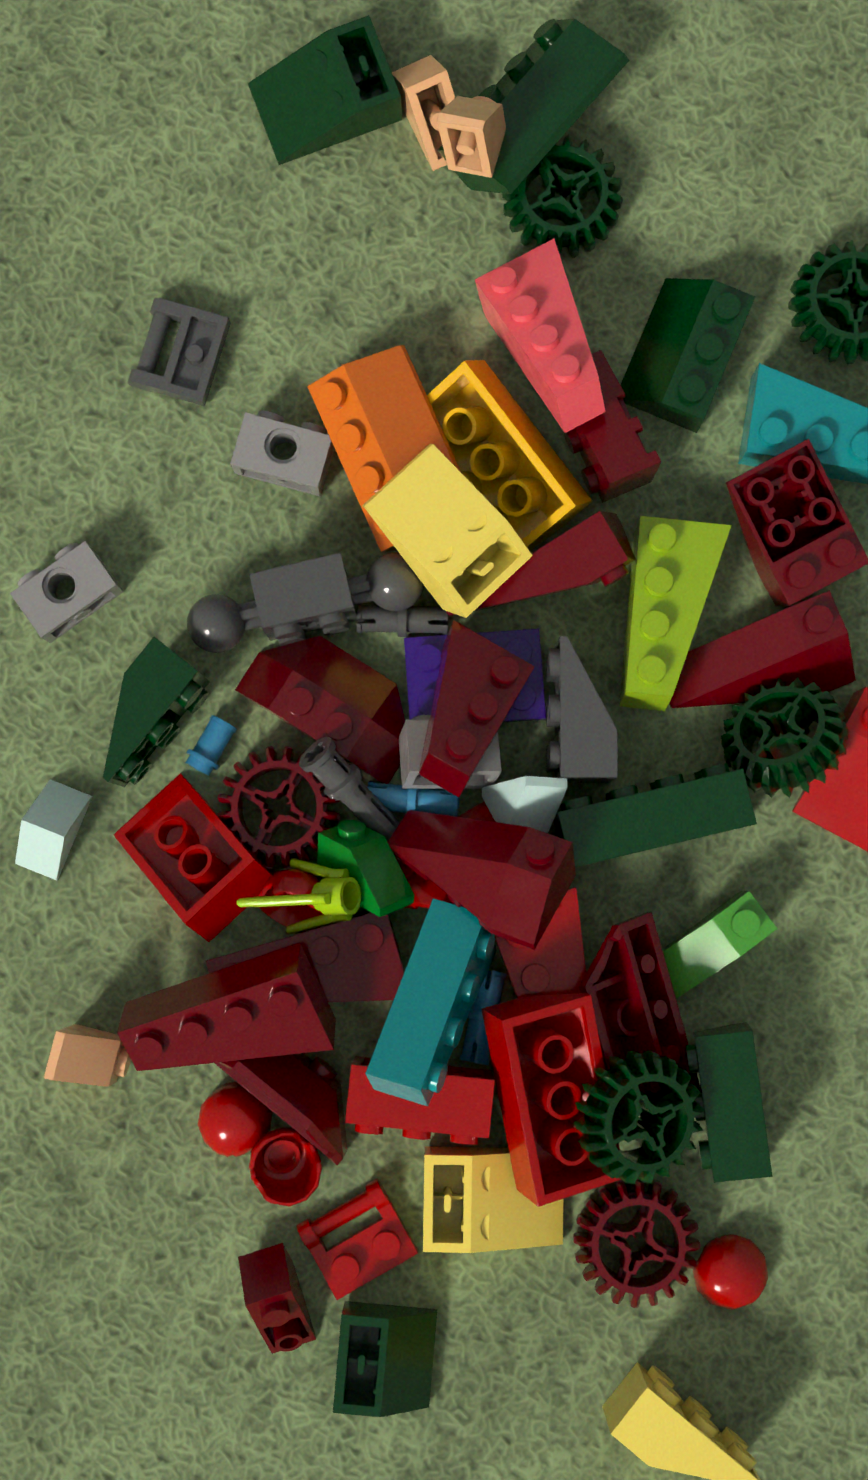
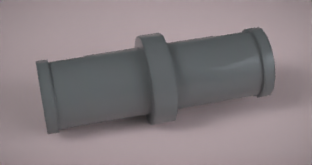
(411, 620)

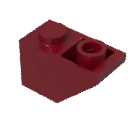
(275, 1298)

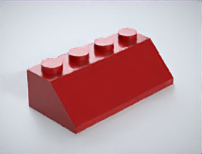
(540, 1059)

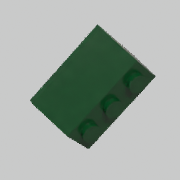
(685, 349)
(731, 1102)

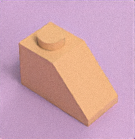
(424, 93)
(472, 134)
(87, 1057)

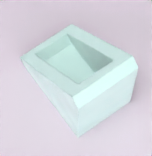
(526, 801)
(51, 828)

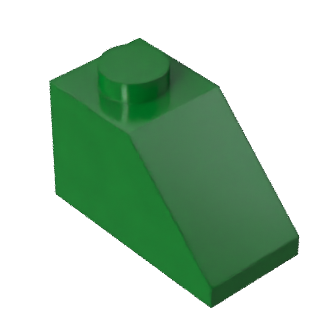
(369, 862)

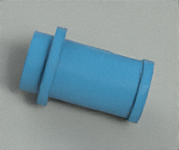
(210, 745)

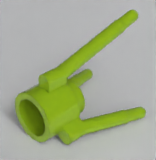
(334, 896)

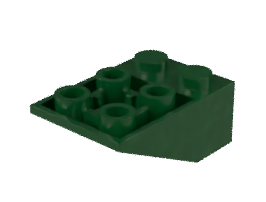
(327, 92)
(150, 703)

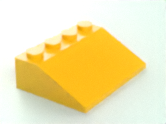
(505, 453)

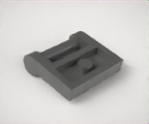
(192, 356)

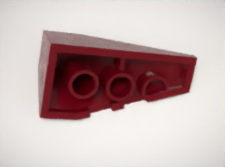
(578, 558)
(797, 642)
(493, 869)

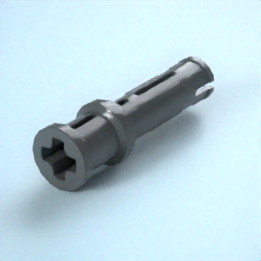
(344, 783)

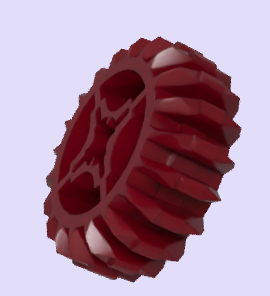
(267, 829)
(631, 1261)

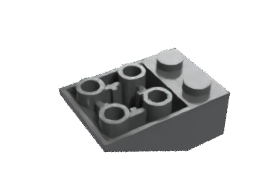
(584, 731)

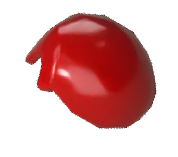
(290, 882)
(233, 1120)
(285, 1167)
(731, 1272)

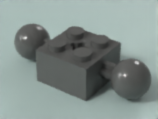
(303, 600)

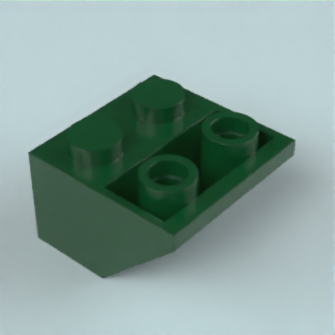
(384, 1359)

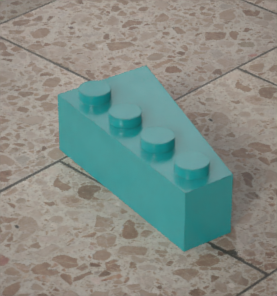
(788, 411)
(431, 1004)

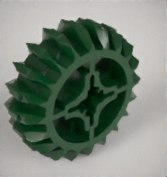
(578, 229)
(813, 306)
(785, 750)
(614, 1115)

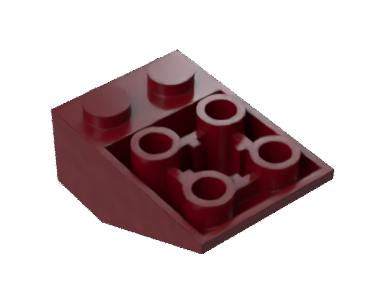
(795, 525)

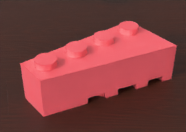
(541, 328)

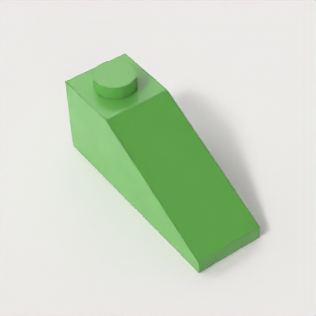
(716, 941)

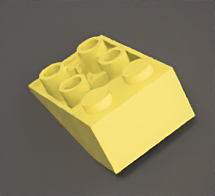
(447, 532)
(476, 1205)
(674, 1433)

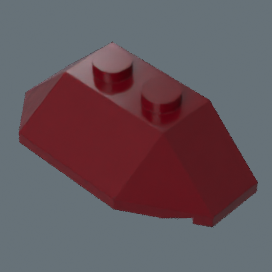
(331, 696)
(636, 997)
(300, 1094)

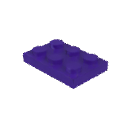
(424, 662)

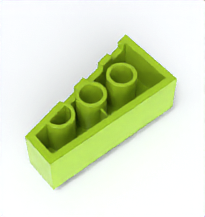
(665, 604)

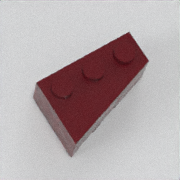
(611, 443)
(470, 703)

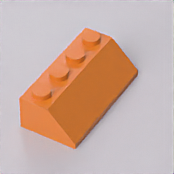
(377, 422)

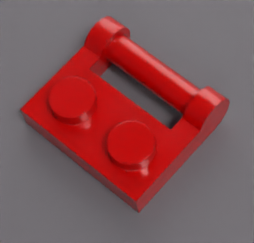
(364, 1253)

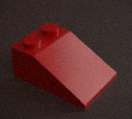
(842, 800)
(192, 858)

